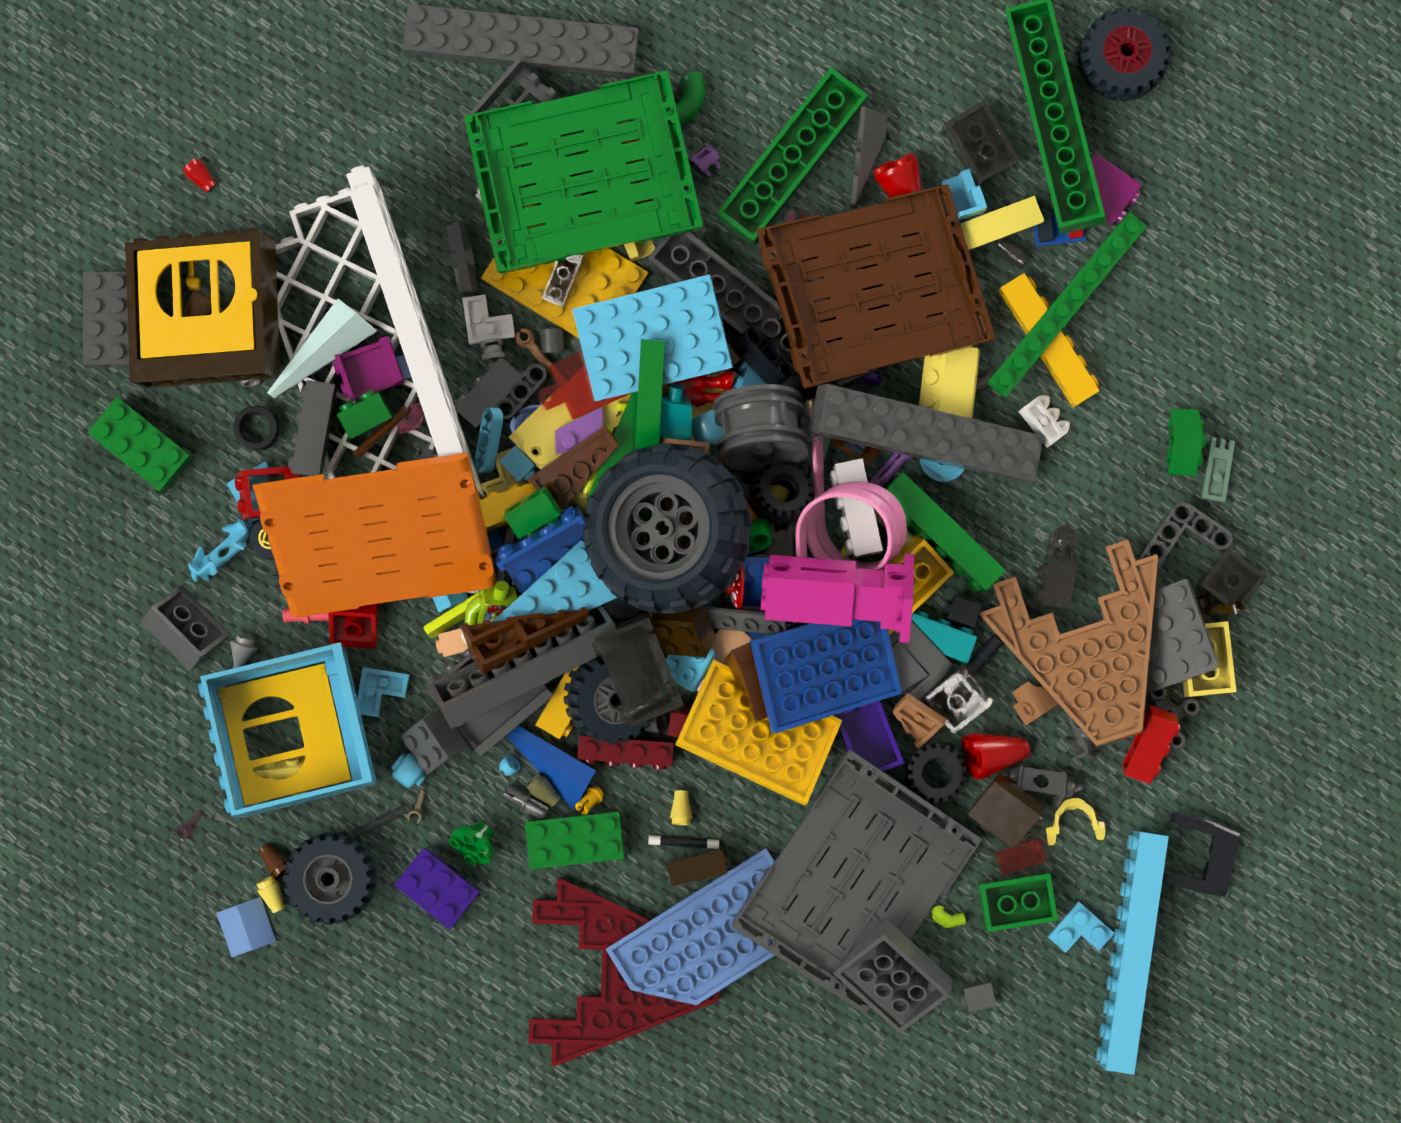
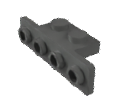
(747, 619)

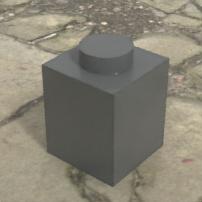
(978, 996)

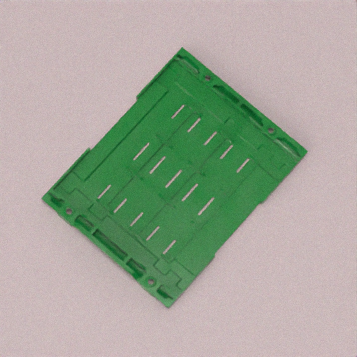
(597, 115)

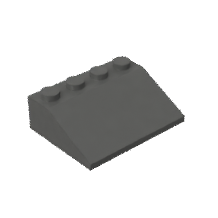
(894, 976)

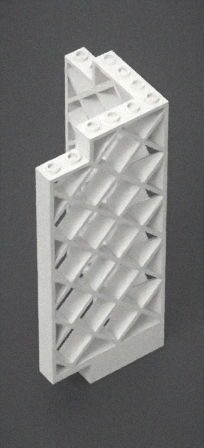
(403, 305)

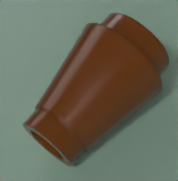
(273, 860)

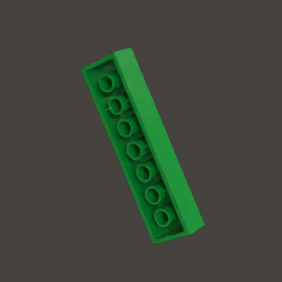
(792, 155)

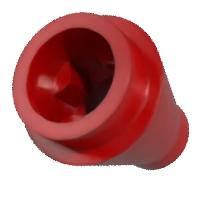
(199, 175)

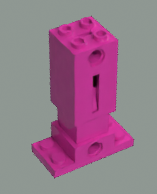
(838, 592)

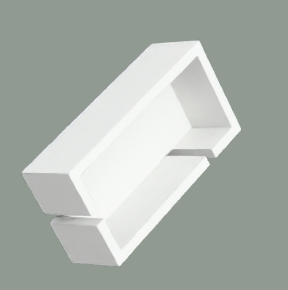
(858, 516)

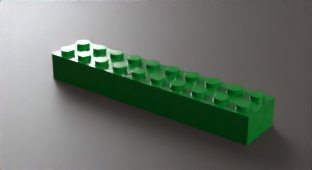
(1055, 116)

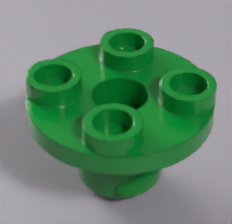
(474, 843)

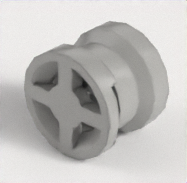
(491, 349)

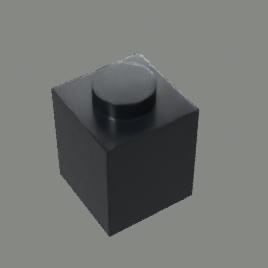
(962, 611)

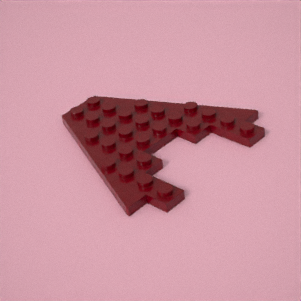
(618, 1009)

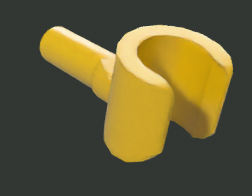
(192, 282)

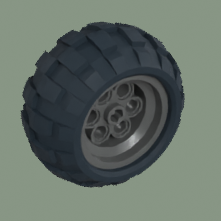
(717, 532)

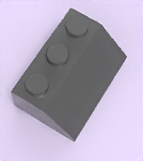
(184, 628)

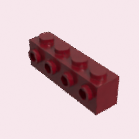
(635, 751)

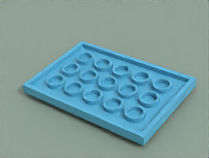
(679, 313)

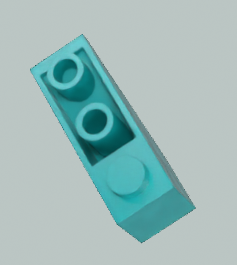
(950, 641)

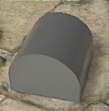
(552, 340)

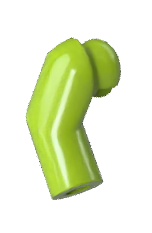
(945, 919)

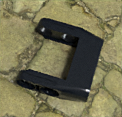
(1221, 860)

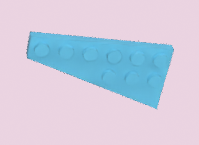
(564, 586)

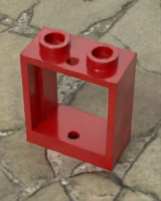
(243, 486)

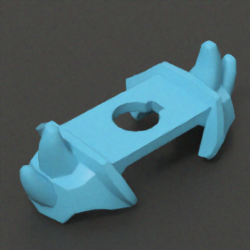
(207, 565)

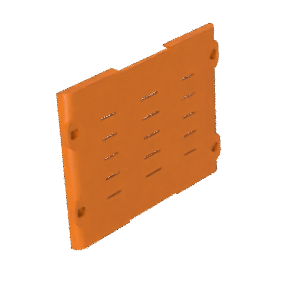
(410, 542)

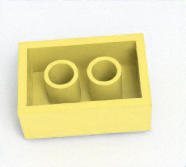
(1221, 679)

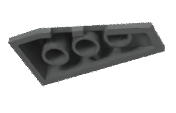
(870, 139)

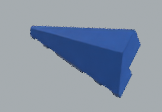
(563, 771)

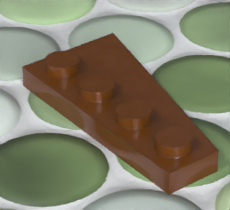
(575, 467)

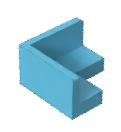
(966, 196)

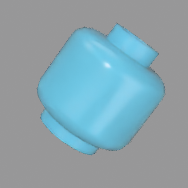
(407, 770)

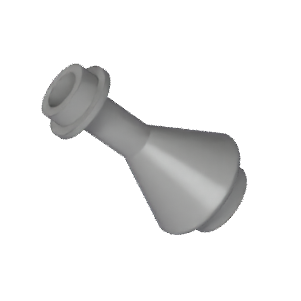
(242, 651)

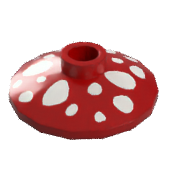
(736, 590)

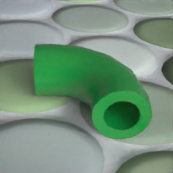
(692, 97)

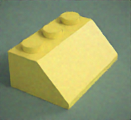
(950, 382)

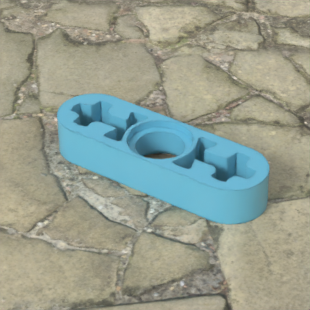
(488, 440)

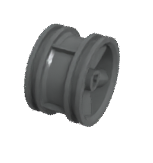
(760, 427)

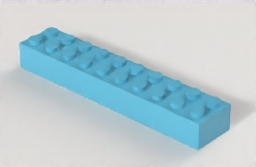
(1133, 952)

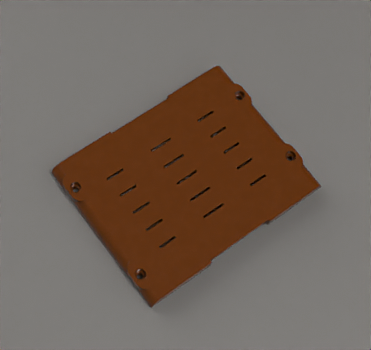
(881, 226)

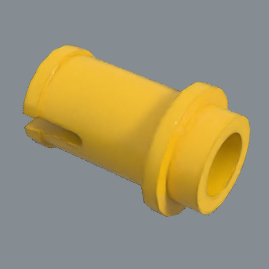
(593, 796)

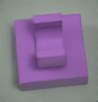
(705, 159)

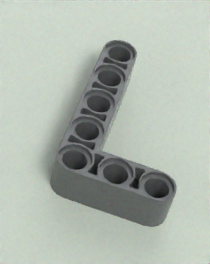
(1188, 524)

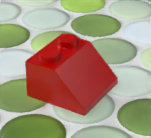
(355, 627)

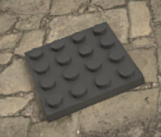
(1178, 639)

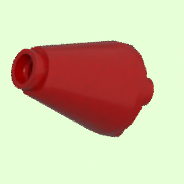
(899, 177)
(992, 753)

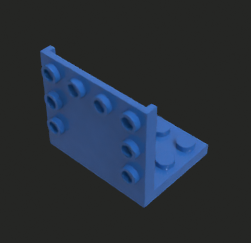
(533, 556)

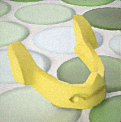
(1071, 804)

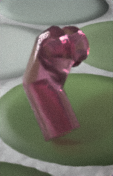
(414, 421)

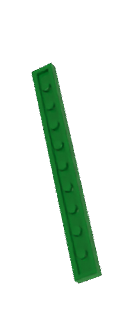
(1066, 304)

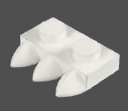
(1044, 420)

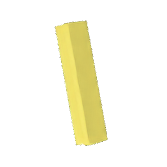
(1002, 222)

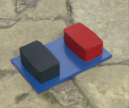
(1048, 233)

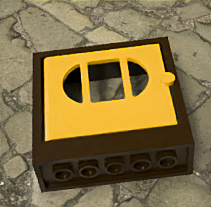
(158, 335)

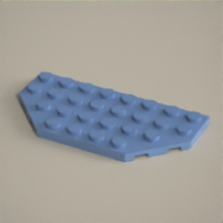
(692, 946)

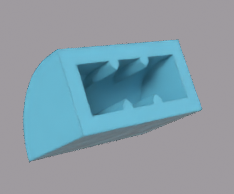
(706, 430)

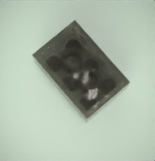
(980, 143)

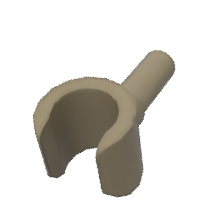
(418, 807)

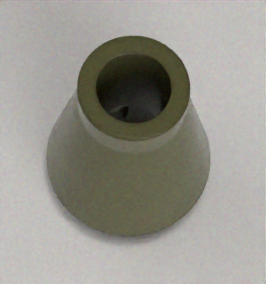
(543, 790)

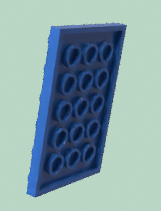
(823, 671)

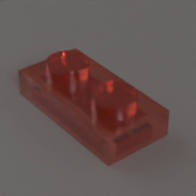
(1020, 857)

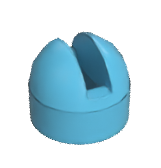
(507, 767)

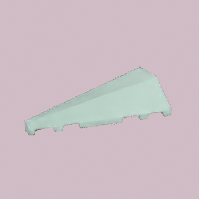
(334, 335)

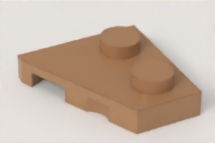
(918, 719)

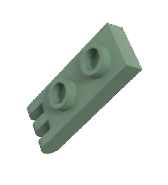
(1217, 471)

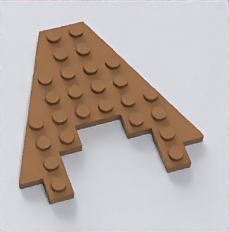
(1095, 669)

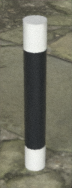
(683, 842)

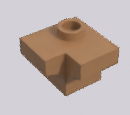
(1032, 702)

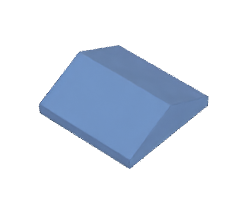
(246, 926)

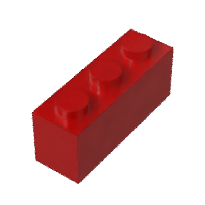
(1151, 746)

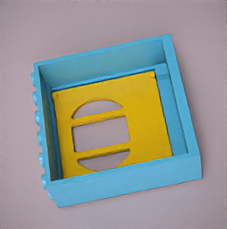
(313, 705)

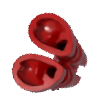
(695, 386)

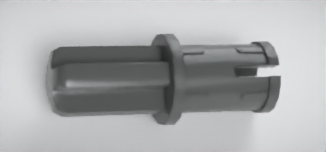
(526, 802)

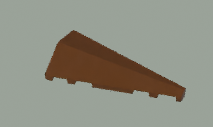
(501, 641)

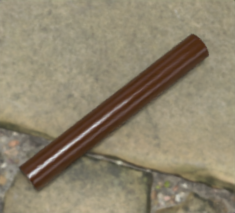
(381, 432)

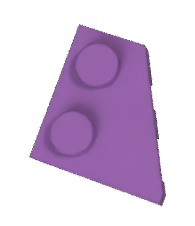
(577, 430)

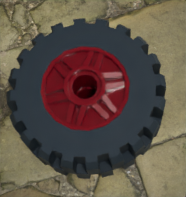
(1121, 74)

